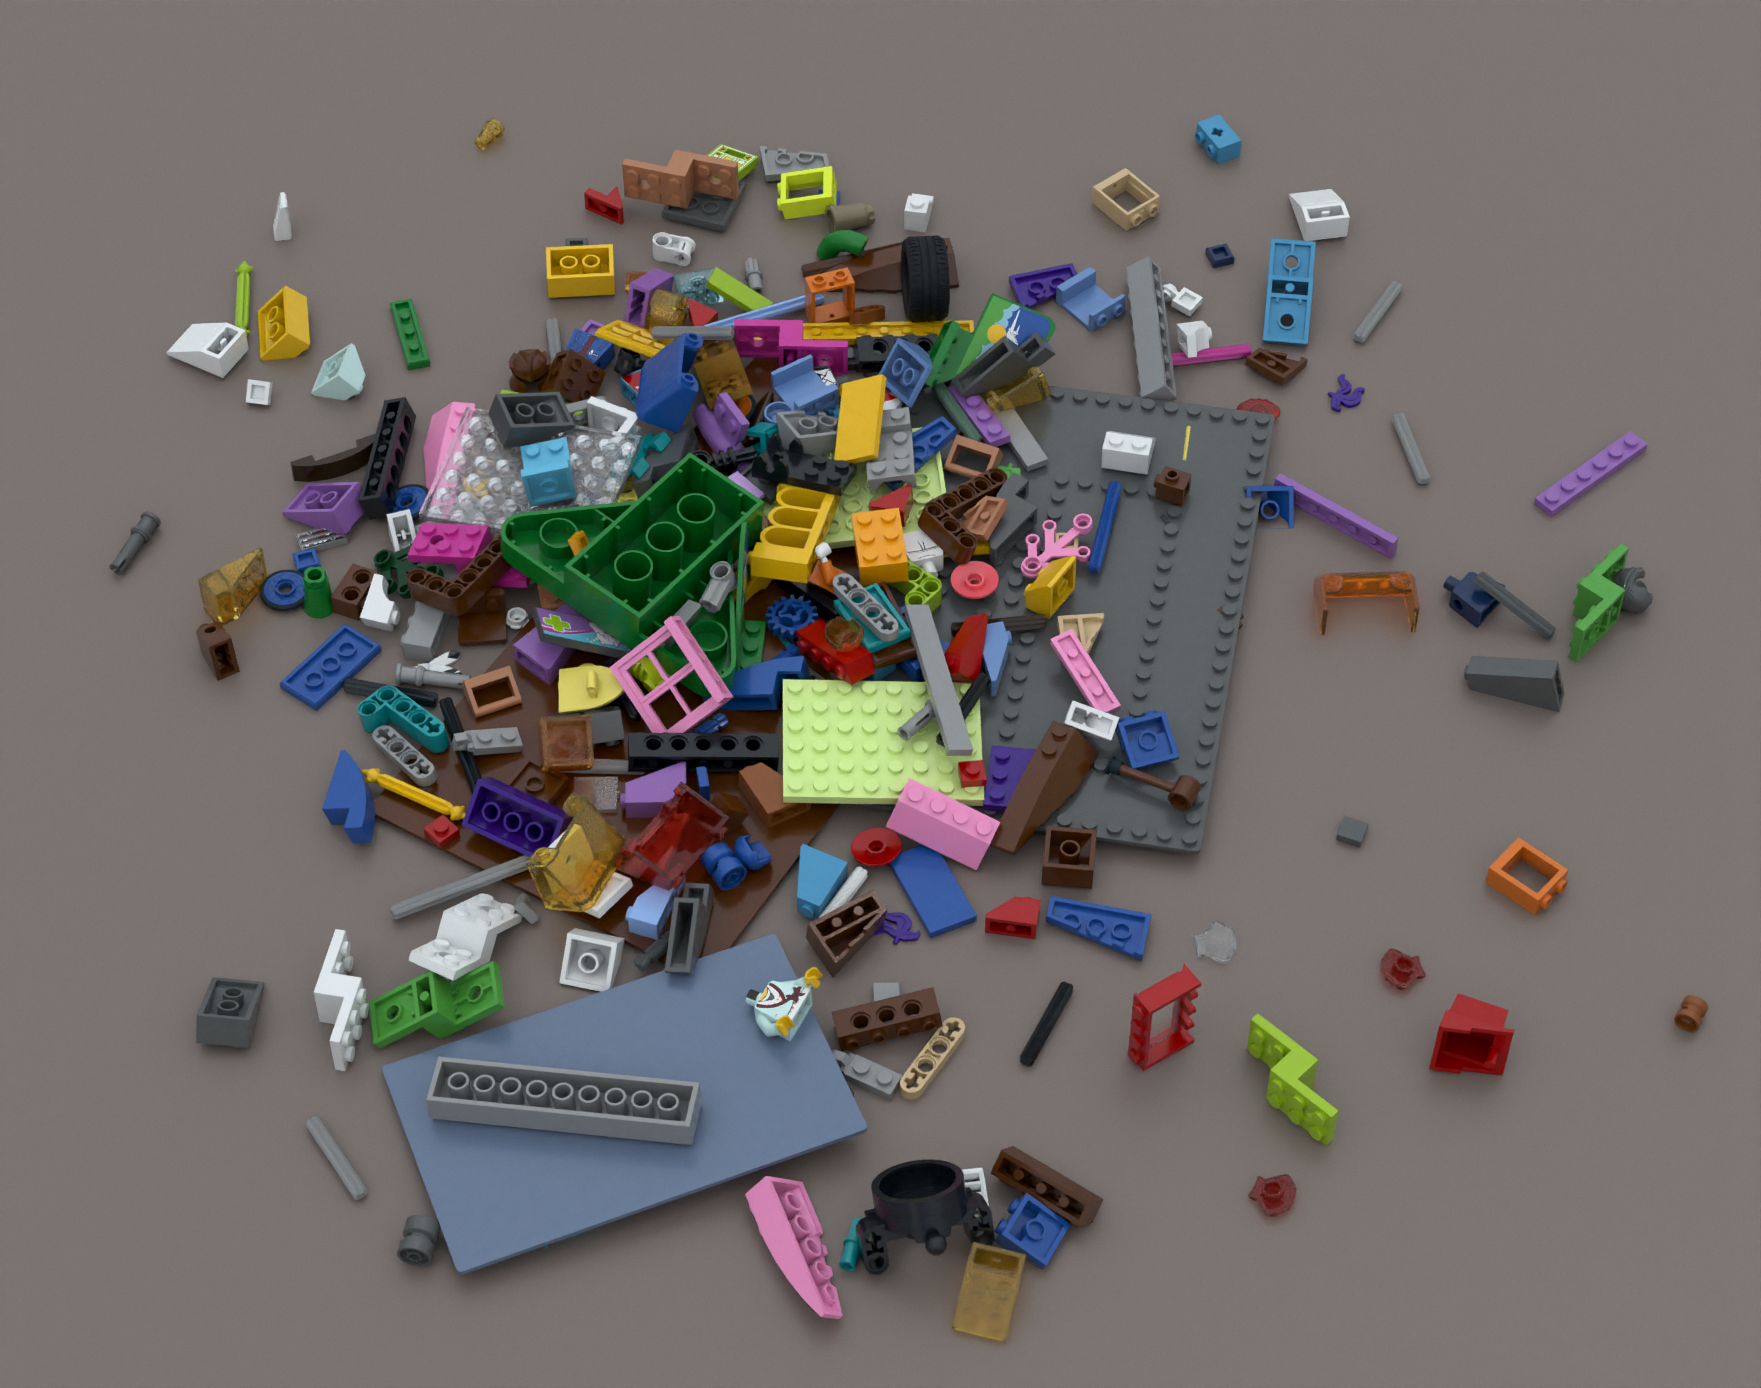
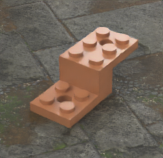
(680, 179)

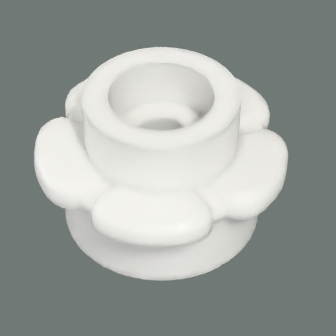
(517, 618)

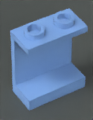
(1087, 301)
(803, 388)

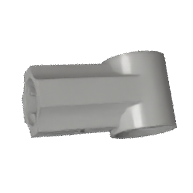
(721, 583)

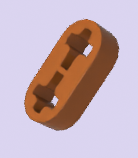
(866, 314)

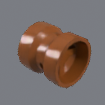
(1690, 1014)

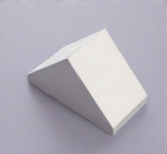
(401, 529)

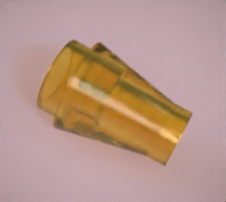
(490, 132)

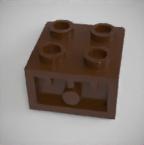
(573, 376)
(484, 620)

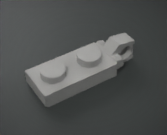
(488, 741)
(868, 1074)

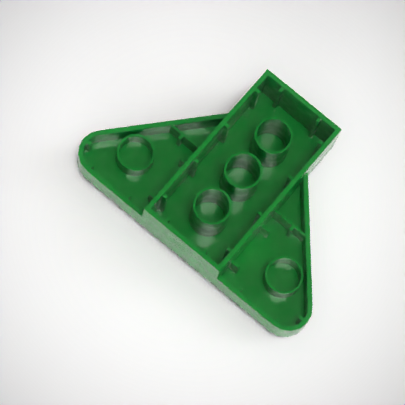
(645, 560)

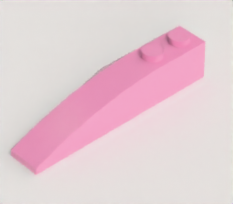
(439, 436)
(793, 1237)

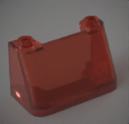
(673, 840)

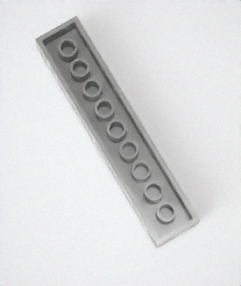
(564, 1100)

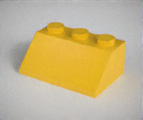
(283, 326)

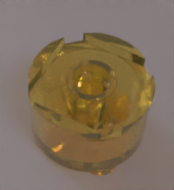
(666, 309)

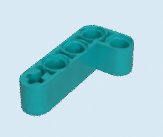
(393, 706)

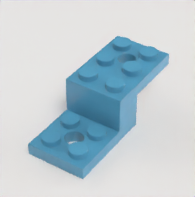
(1289, 292)

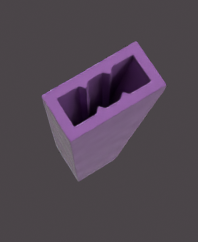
(541, 657)

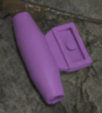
(723, 426)

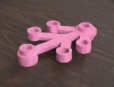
(1056, 549)

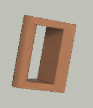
(974, 447)
(489, 679)

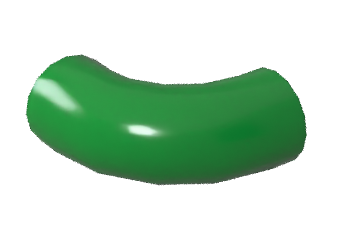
(841, 241)

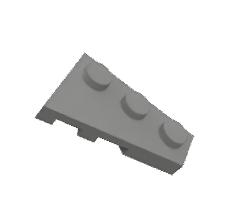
(781, 161)

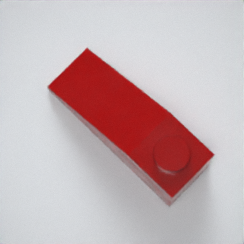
(966, 649)

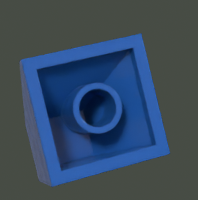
(1279, 498)

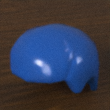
(752, 855)

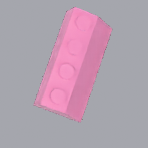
(942, 824)

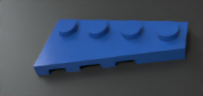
(1109, 926)

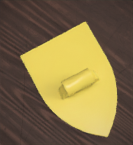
(587, 688)

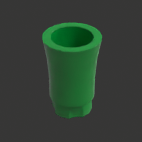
(317, 593)

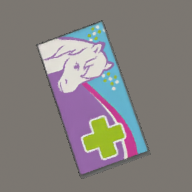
(576, 633)

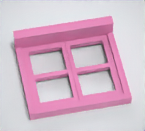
(698, 662)

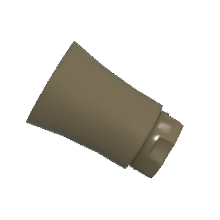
(848, 216)

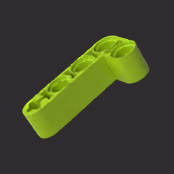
(921, 588)

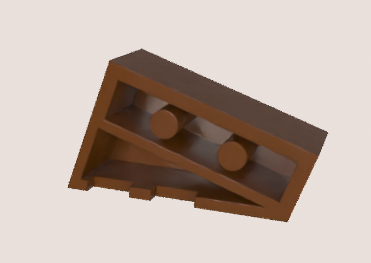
(845, 930)

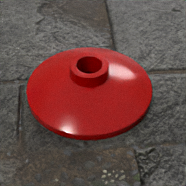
(876, 847)

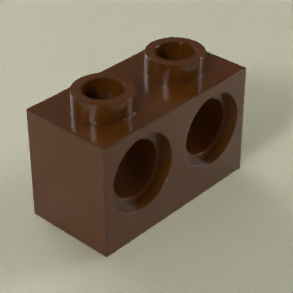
(352, 592)

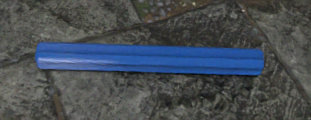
(1104, 527)

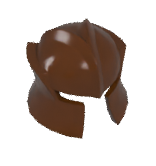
(529, 366)

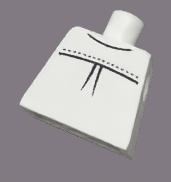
(923, 552)

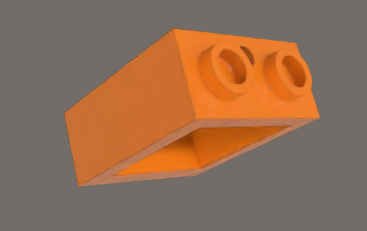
(827, 282)
(1518, 892)

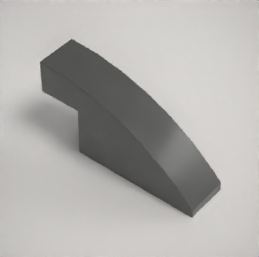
(1003, 364)
(662, 462)
(1016, 520)
(688, 927)

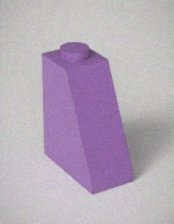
(641, 293)
(647, 794)

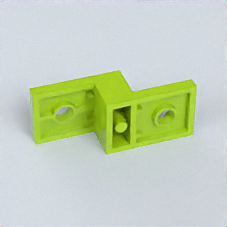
(1292, 1079)

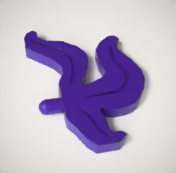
(1341, 396)
(903, 926)

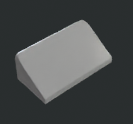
(689, 613)

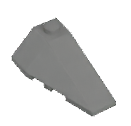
(815, 432)

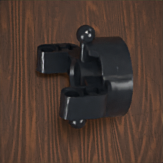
(921, 1204)

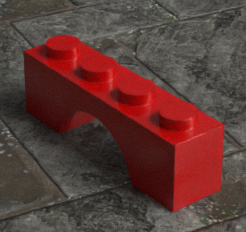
(846, 666)

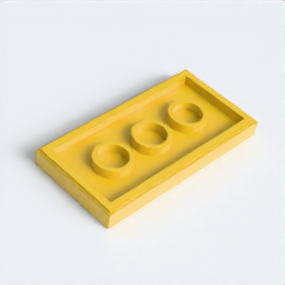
(860, 419)

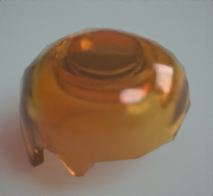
(844, 634)

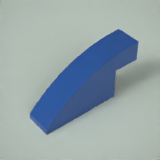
(762, 683)
(350, 800)

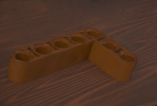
(942, 513)
(466, 588)

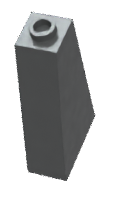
(1517, 680)

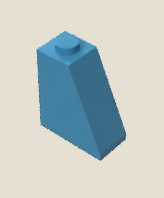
(818, 880)

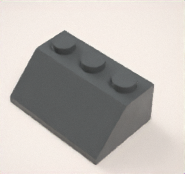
(605, 724)

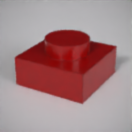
(972, 773)
(441, 831)

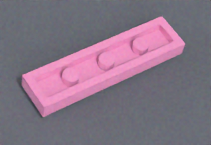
(1084, 672)

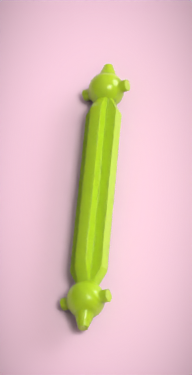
(243, 296)

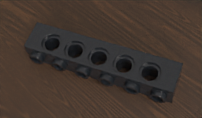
(869, 361)
(387, 458)
(713, 750)

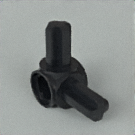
(628, 362)

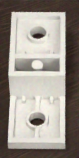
(466, 936)
(341, 1000)

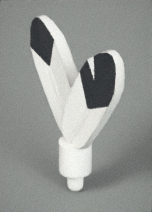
(442, 662)

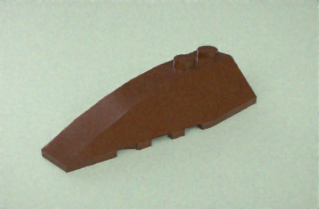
(883, 270)
(1048, 780)

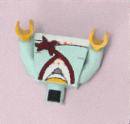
(784, 1004)

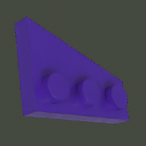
(1039, 285)
(1004, 774)

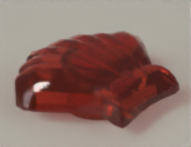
(1260, 406)
(1401, 969)
(1274, 1194)

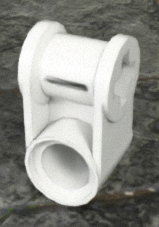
(671, 249)

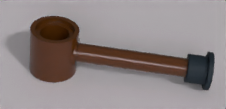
(1182, 791)

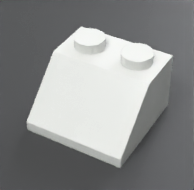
(1127, 452)
(591, 960)

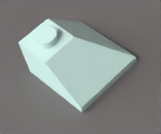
(340, 375)

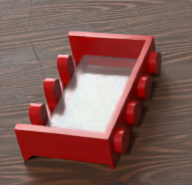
(1162, 1019)

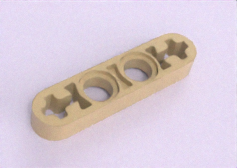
(936, 1060)

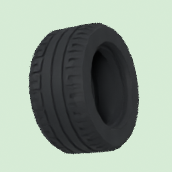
(925, 278)

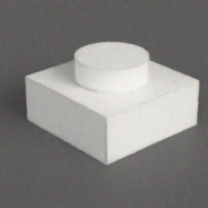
(259, 392)

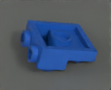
(1147, 740)
(1031, 1230)

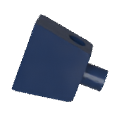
(1470, 599)

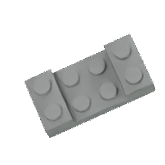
(895, 451)

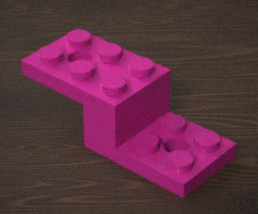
(785, 341)
(458, 546)

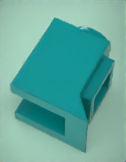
(764, 431)

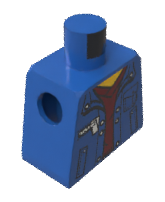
(592, 348)

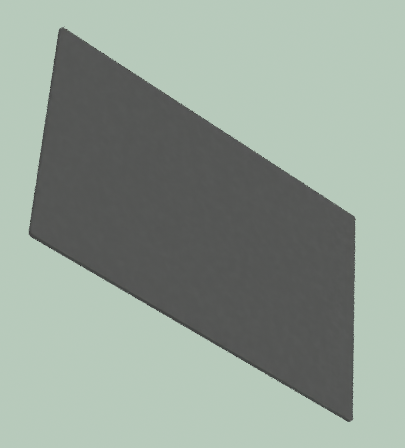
(1156, 586)

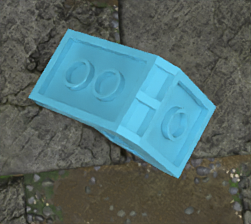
(547, 472)

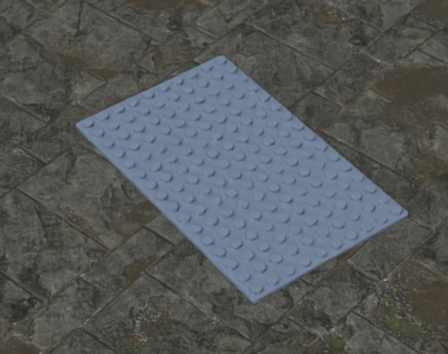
(526, 1188)

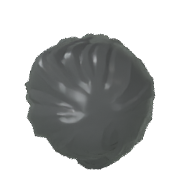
(1636, 594)

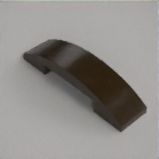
(334, 466)

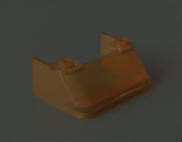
(1365, 585)

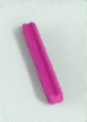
(1212, 354)

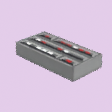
(320, 539)

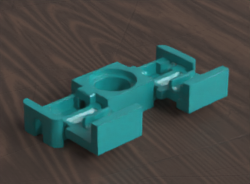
(650, 442)

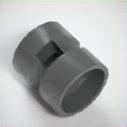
(419, 1240)

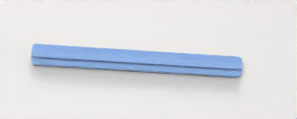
(771, 311)

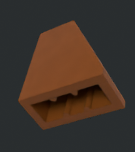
(765, 794)

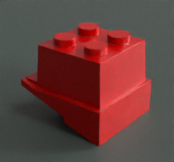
(1472, 1038)

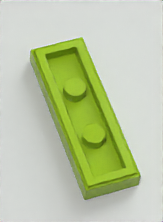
(736, 291)

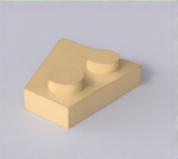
(1084, 626)

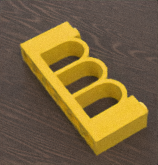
(793, 533)

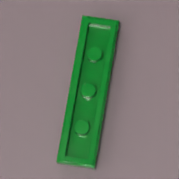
(409, 334)

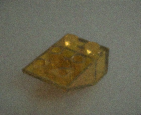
(233, 587)
(989, 1291)

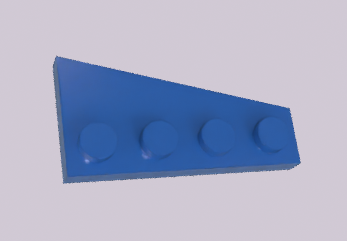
(927, 443)

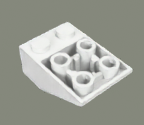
(1320, 214)
(211, 347)

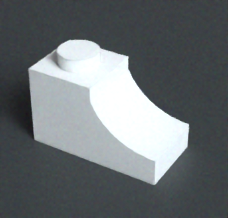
(917, 212)
(1193, 337)
(378, 609)
(1091, 721)

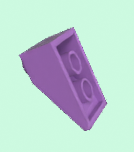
(327, 506)

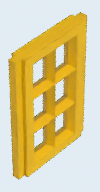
(631, 338)

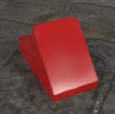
(608, 205)

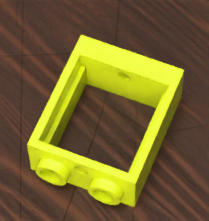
(807, 205)

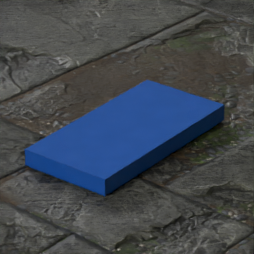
(329, 665)
(932, 890)

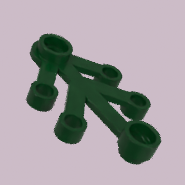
(388, 560)

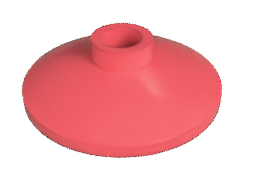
(974, 580)

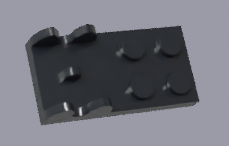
(801, 469)

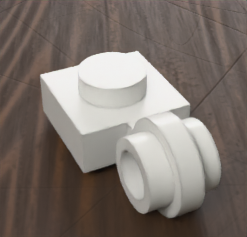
(1184, 301)

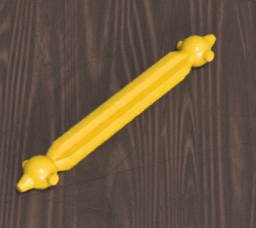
(415, 794)

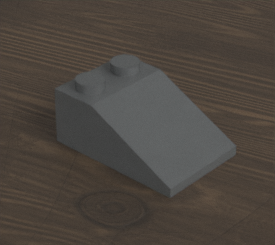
(529, 417)
(229, 1012)

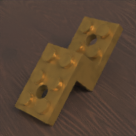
(721, 371)

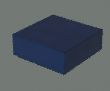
(1219, 255)

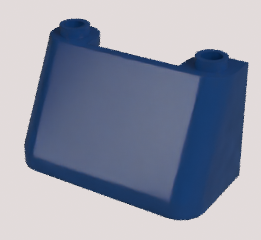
(666, 386)

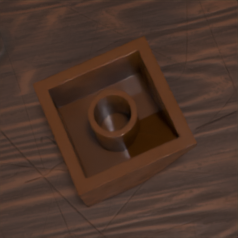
(1069, 857)

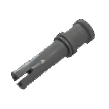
(139, 535)

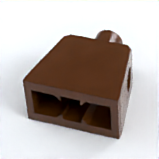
(215, 640)

